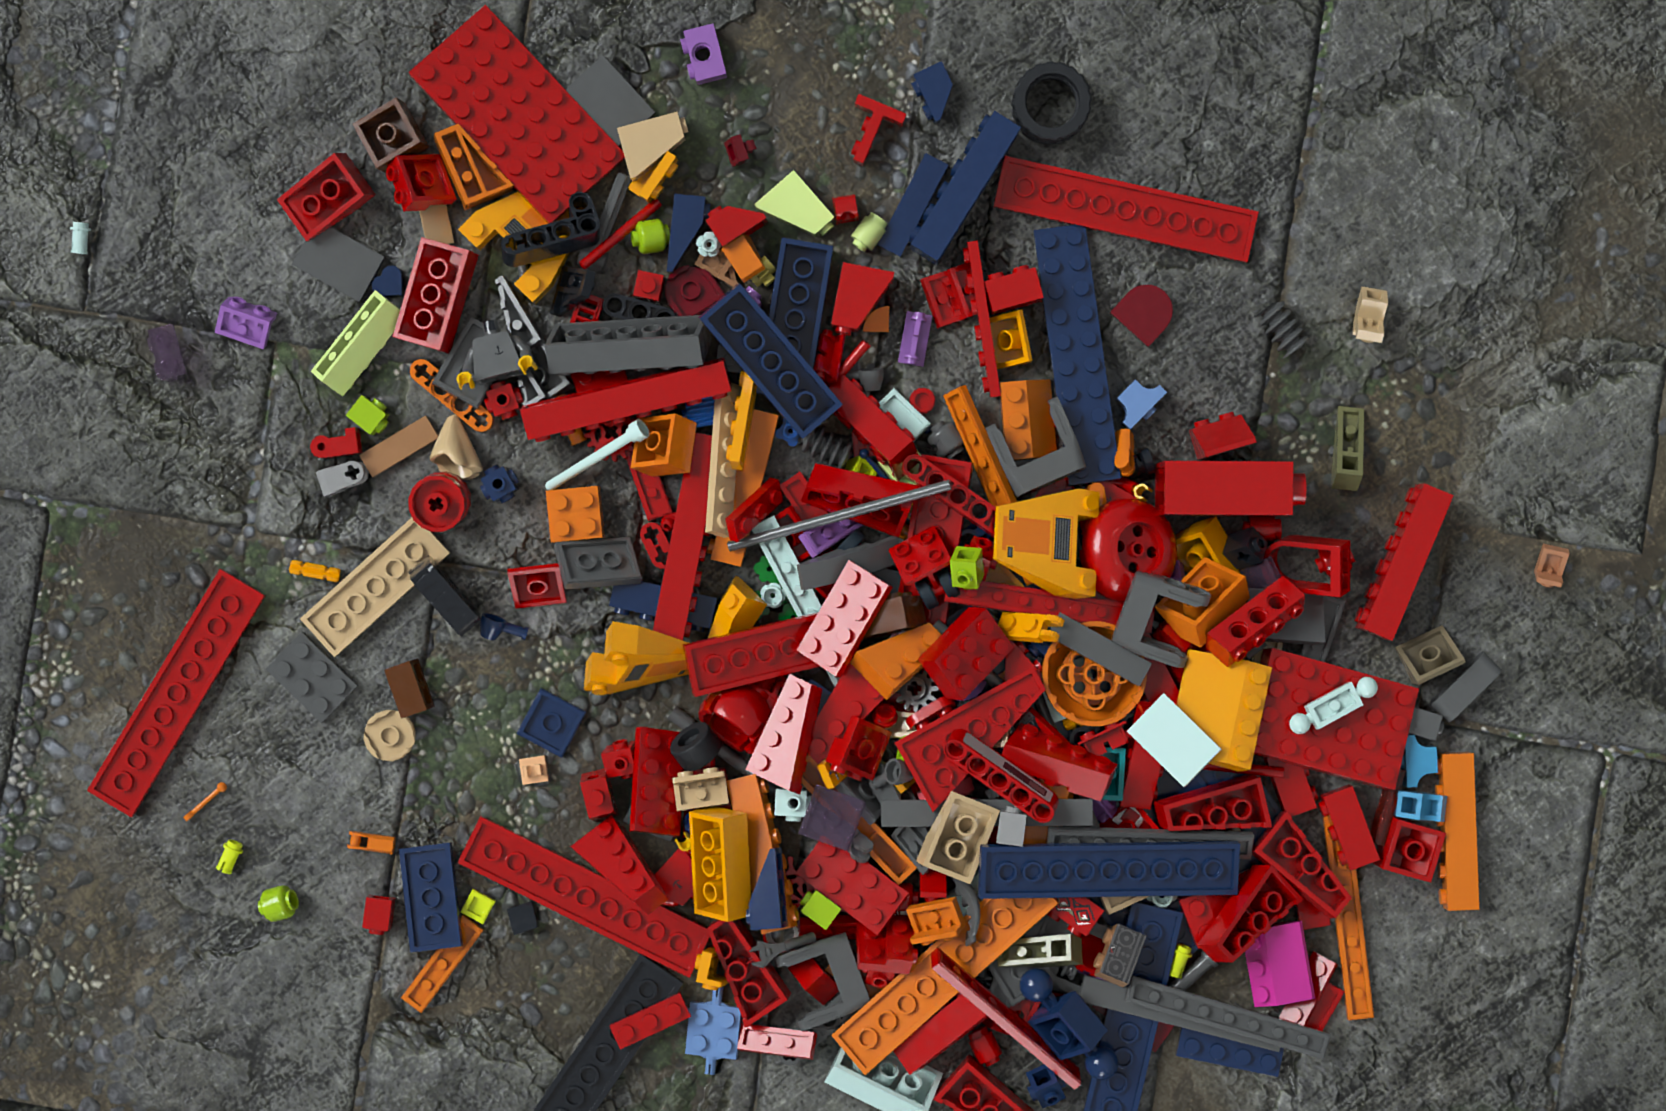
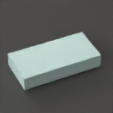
(904, 413)

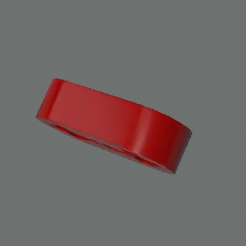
(651, 547)

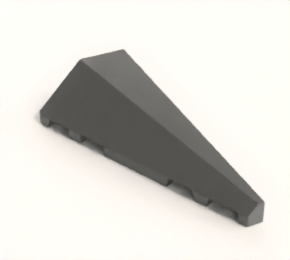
(539, 383)

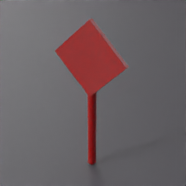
(1311, 916)

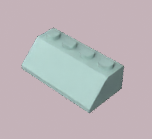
(887, 1085)

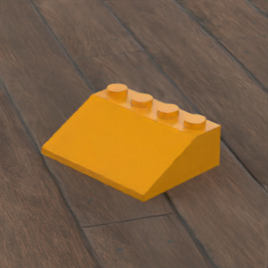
(1225, 704)

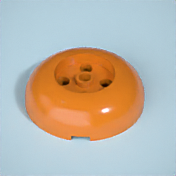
(1092, 705)

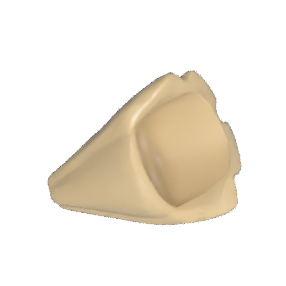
(455, 451)

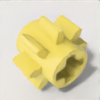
(766, 275)

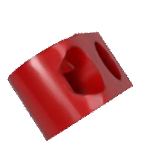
(845, 209)
(337, 446)

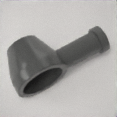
(869, 377)
(895, 773)

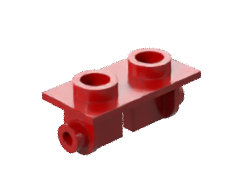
(828, 362)
(1113, 734)

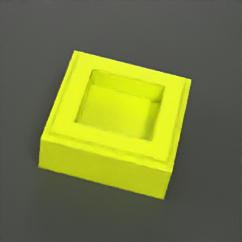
(478, 906)

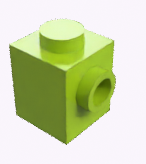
(369, 415)
(967, 567)
(819, 908)

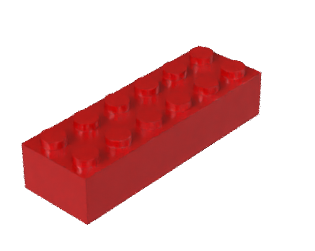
(1403, 561)

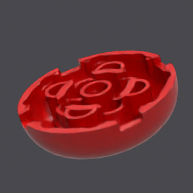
(1112, 560)

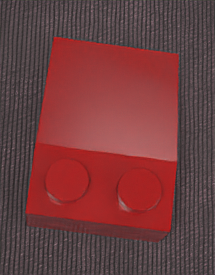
(326, 196)
(1220, 436)
(1202, 910)

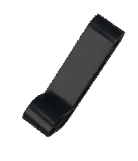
(549, 235)

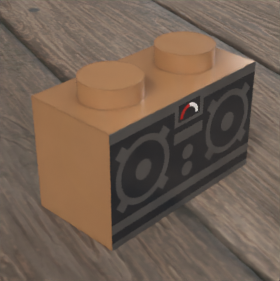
(1119, 955)

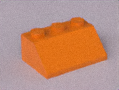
(1027, 418)
(1228, 594)

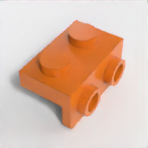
(935, 921)

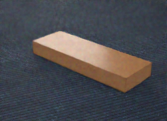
(399, 446)

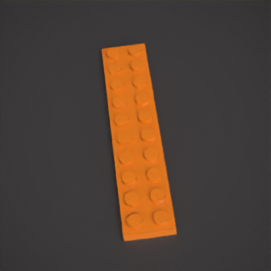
(920, 994)

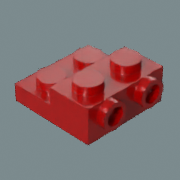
(420, 181)
(859, 749)
(888, 951)

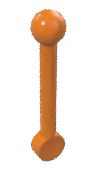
(221, 787)

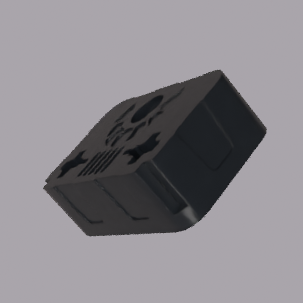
(444, 595)

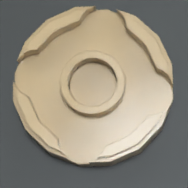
(389, 735)

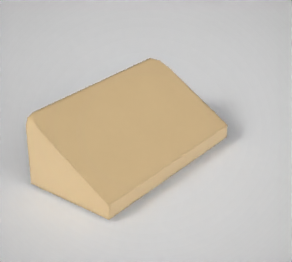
(437, 224)

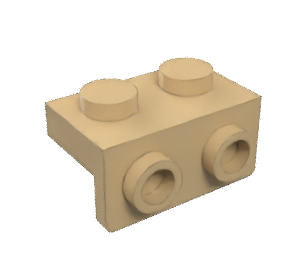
(700, 790)

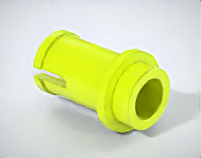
(229, 856)
(1180, 959)

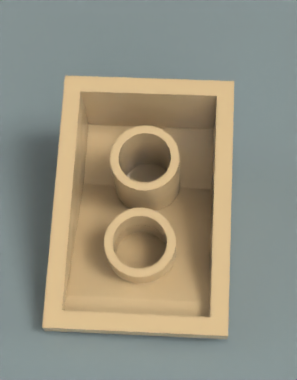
(956, 837)

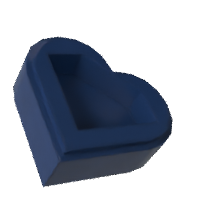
(390, 282)

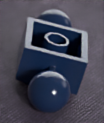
(1068, 1024)

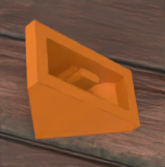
(744, 257)

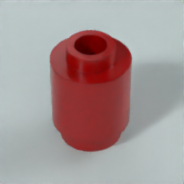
(1266, 526)
(984, 1046)

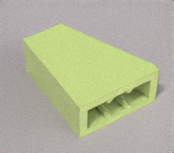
(796, 206)

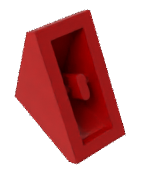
(815, 980)

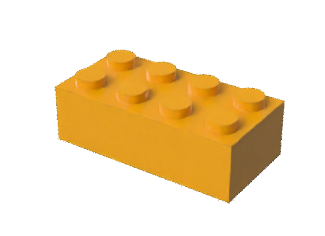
(720, 863)

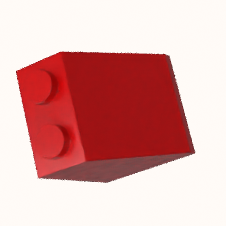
(857, 296)

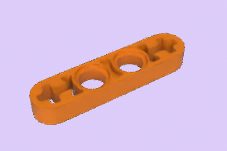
(449, 400)

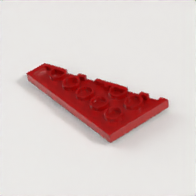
(984, 717)

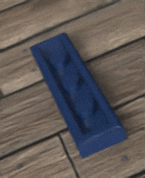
(913, 204)

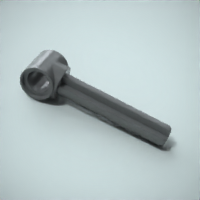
(608, 219)

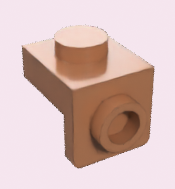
(1551, 565)

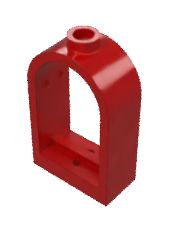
(1339, 563)

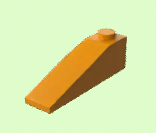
(737, 609)

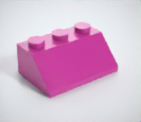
(1280, 966)

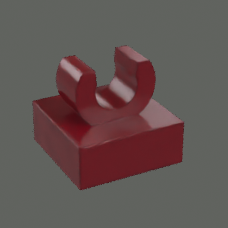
(739, 150)

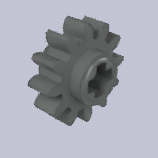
(923, 698)

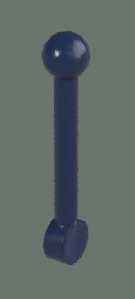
(864, 453)

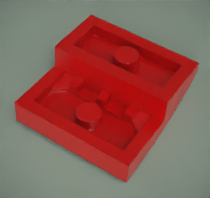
(949, 295)

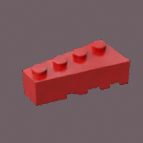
(840, 489)
(976, 1089)

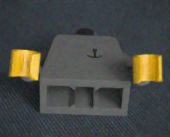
(495, 357)

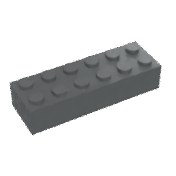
(627, 345)

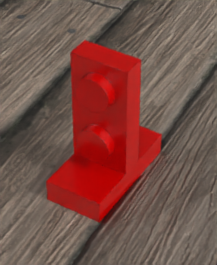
(872, 124)

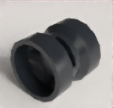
(1143, 464)

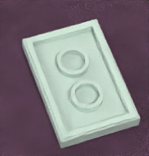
(1174, 740)

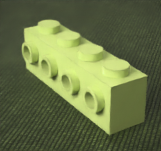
(357, 344)

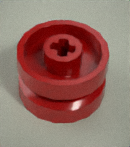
(426, 509)

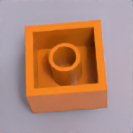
(667, 448)
(575, 514)

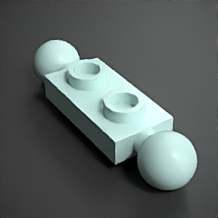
(1333, 705)

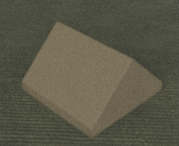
(1429, 655)

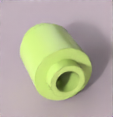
(869, 232)

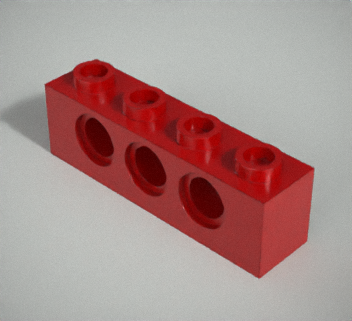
(1223, 639)

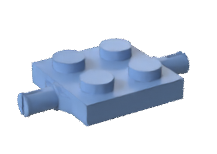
(713, 1030)

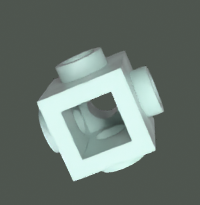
(784, 808)

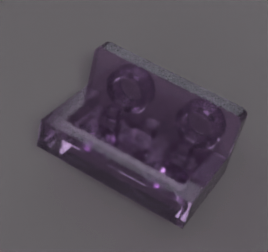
(167, 353)

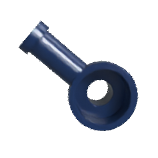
(492, 626)

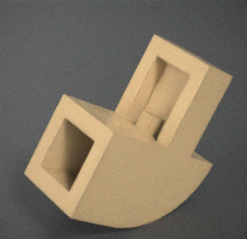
(1370, 315)

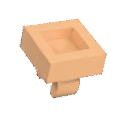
(534, 769)

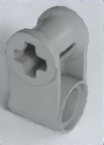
(338, 478)

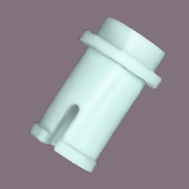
(80, 237)

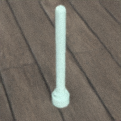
(635, 432)

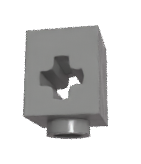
(1011, 826)

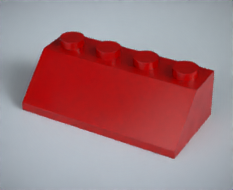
(435, 295)

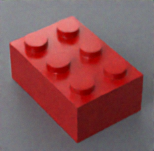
(966, 653)

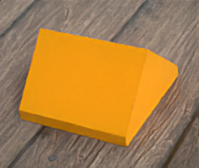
(1010, 340)

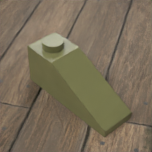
(1348, 449)
(1043, 952)

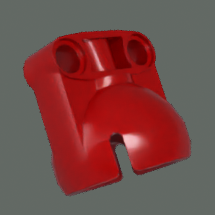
(741, 712)

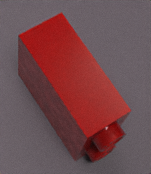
(1228, 488)

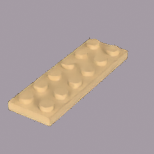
(372, 587)

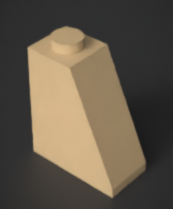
(649, 140)

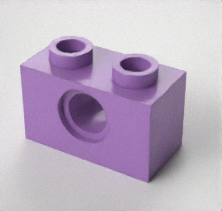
(703, 38)

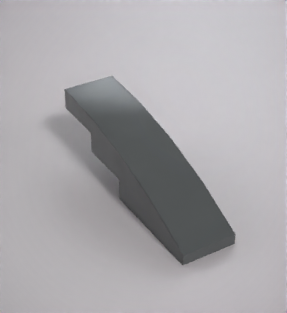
(828, 567)

